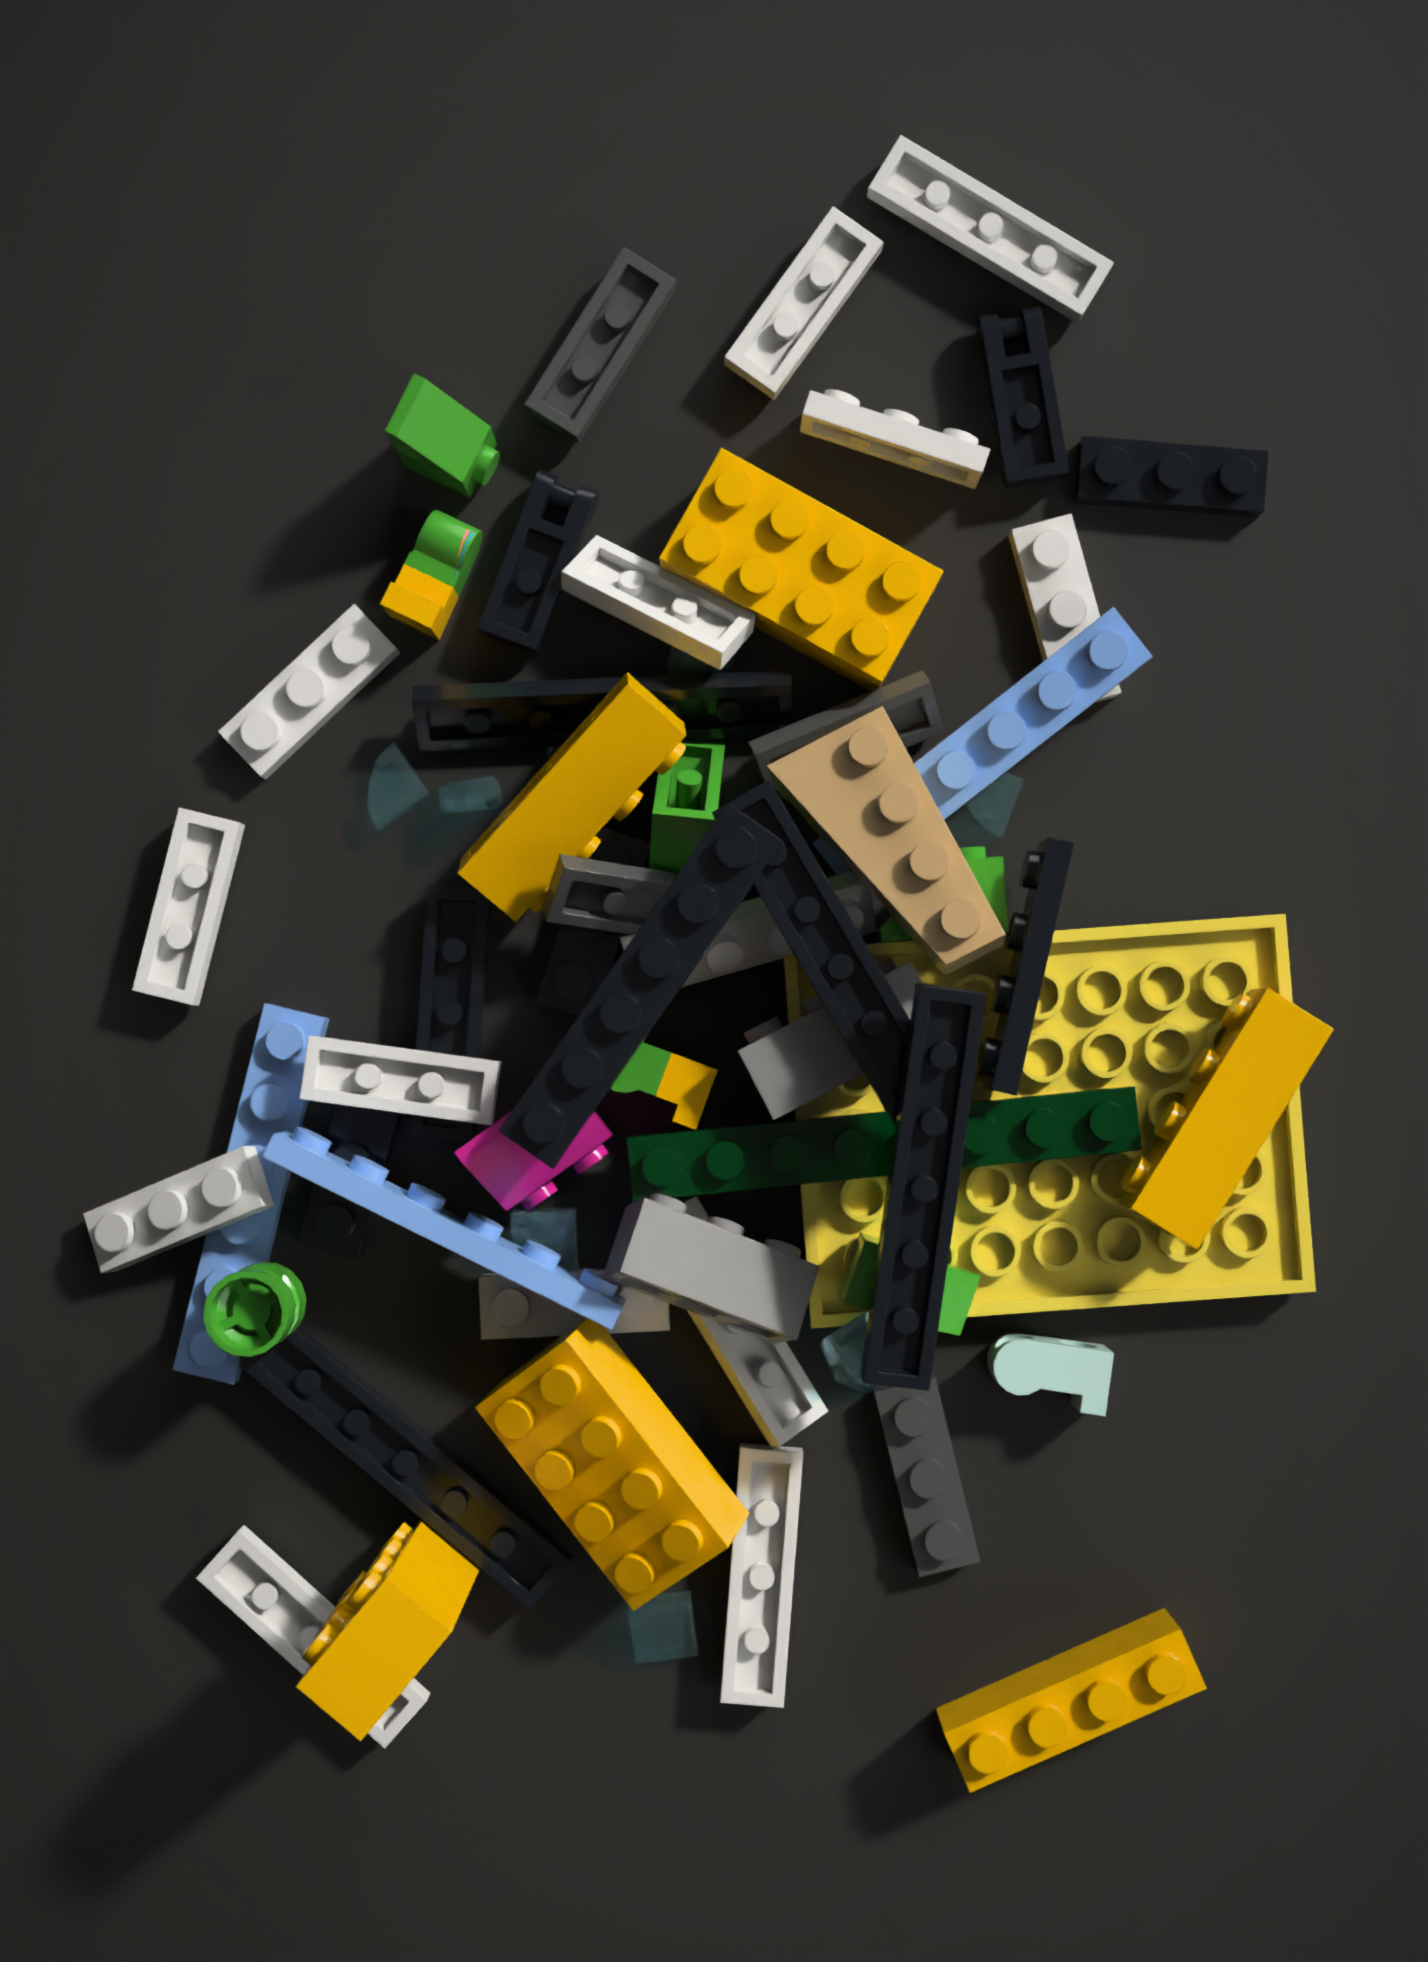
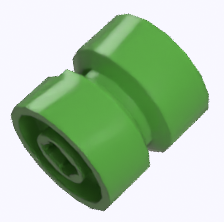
(254, 1309)

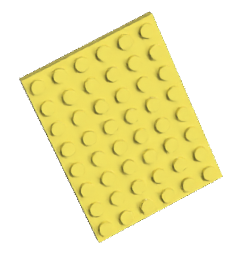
(1051, 1232)

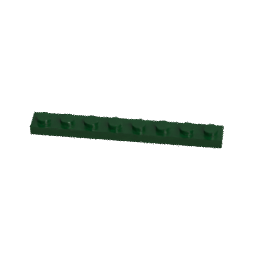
(863, 1142)

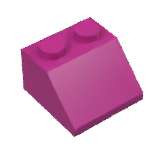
(518, 1176)

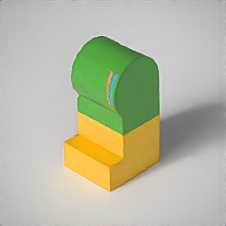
(433, 574)
(671, 1079)

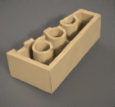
(883, 823)

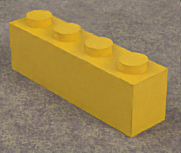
(574, 796)
(1224, 1115)
(1070, 1699)

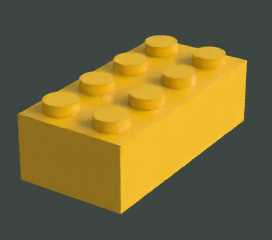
(801, 570)
(614, 1463)
(387, 1627)

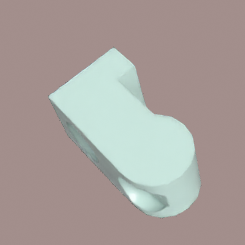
(1036, 1362)

